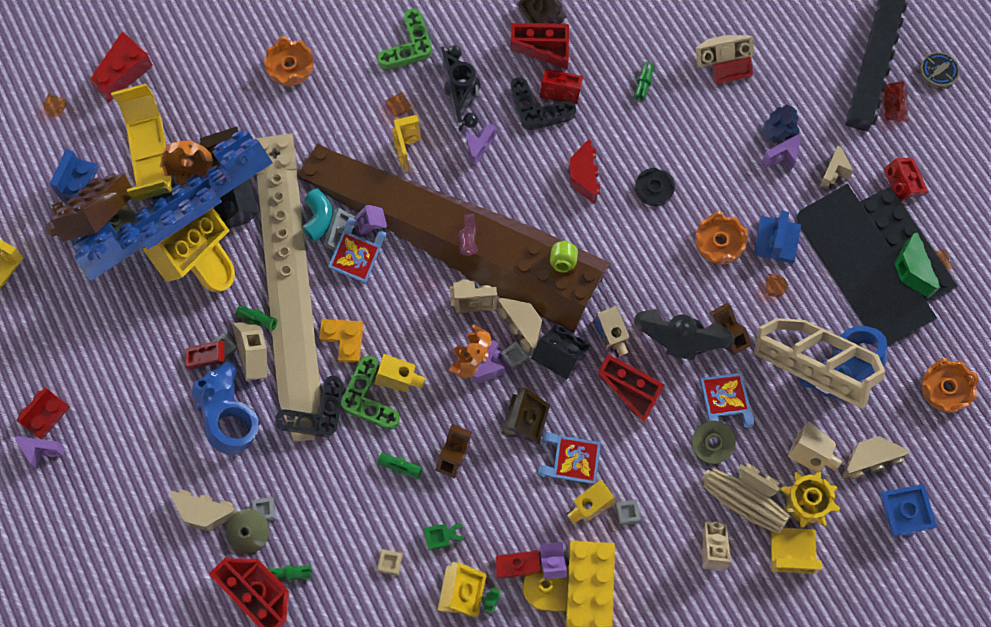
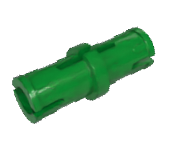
(644, 81)
(256, 317)
(399, 465)
(292, 573)

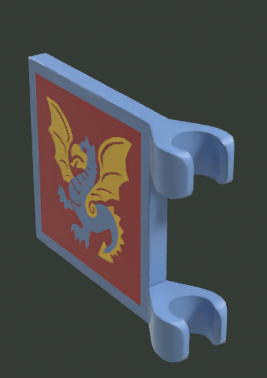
(354, 254)
(726, 397)
(574, 459)

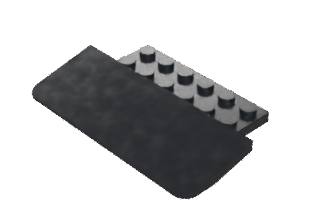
(860, 249)

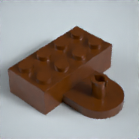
(90, 208)

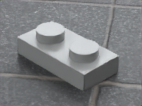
(336, 228)

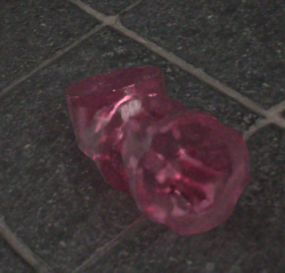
(467, 236)

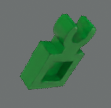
(439, 536)
(491, 600)

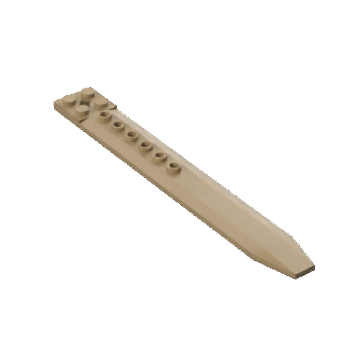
(288, 282)

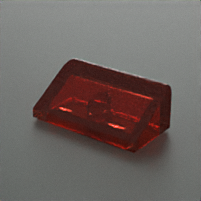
(896, 102)

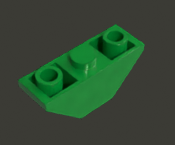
(915, 267)

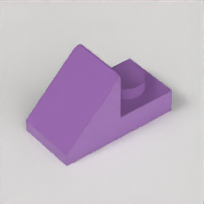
(478, 145)
(787, 150)
(370, 219)
(489, 369)
(34, 448)
(553, 560)

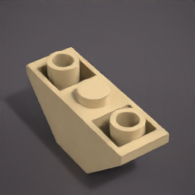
(724, 49)
(522, 321)
(251, 350)
(872, 456)
(202, 511)
(715, 547)

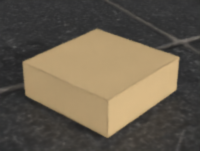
(389, 562)

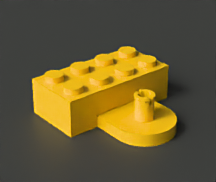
(196, 249)
(586, 590)

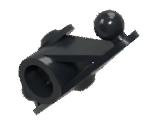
(464, 91)
(683, 334)

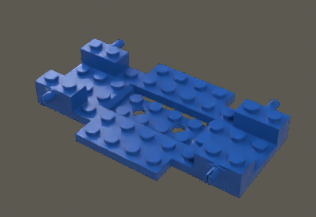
(239, 161)

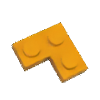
(348, 334)

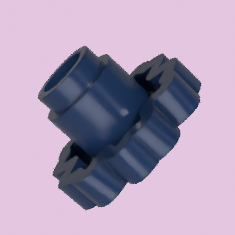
(781, 124)

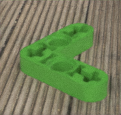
(413, 48)
(363, 402)

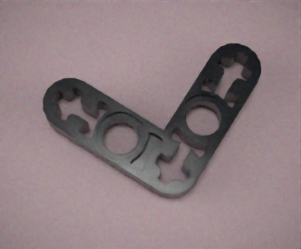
(532, 112)
(316, 419)

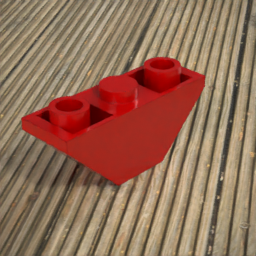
(584, 172)

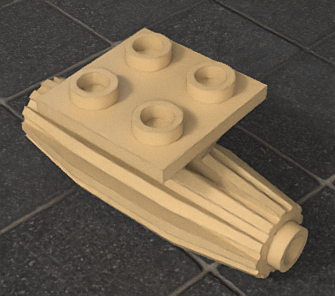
(748, 496)

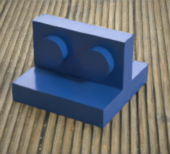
(72, 175)
(777, 238)
(908, 510)

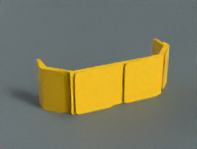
(145, 141)

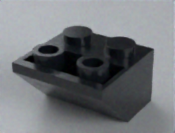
(237, 206)
(560, 351)

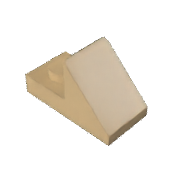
(837, 167)

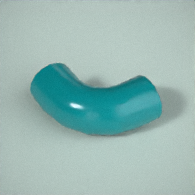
(322, 215)

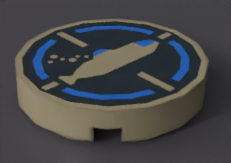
(939, 70)

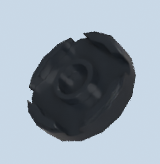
(654, 187)

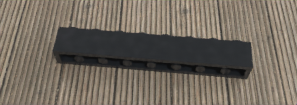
(875, 64)

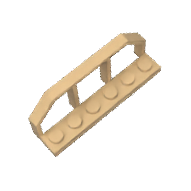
(813, 371)

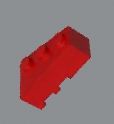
(542, 42)
(120, 67)
(631, 386)

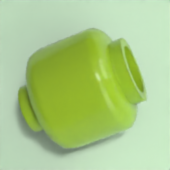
(563, 256)

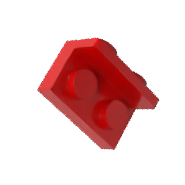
(561, 86)
(905, 178)
(42, 413)

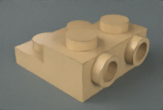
(468, 299)

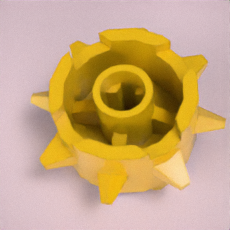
(810, 487)

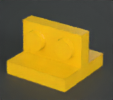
(462, 590)

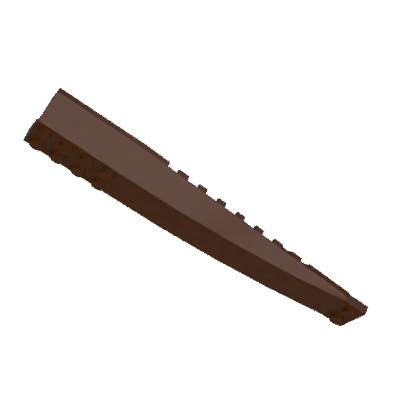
(508, 254)

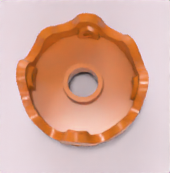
(286, 51)
(185, 159)
(721, 226)
(475, 352)
(959, 376)

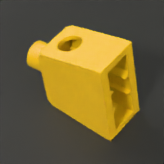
(391, 373)
(596, 494)

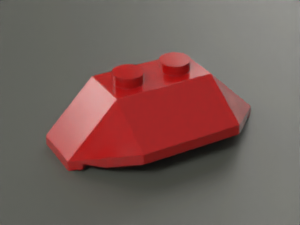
(253, 590)

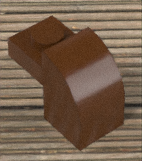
(725, 317)
(454, 451)

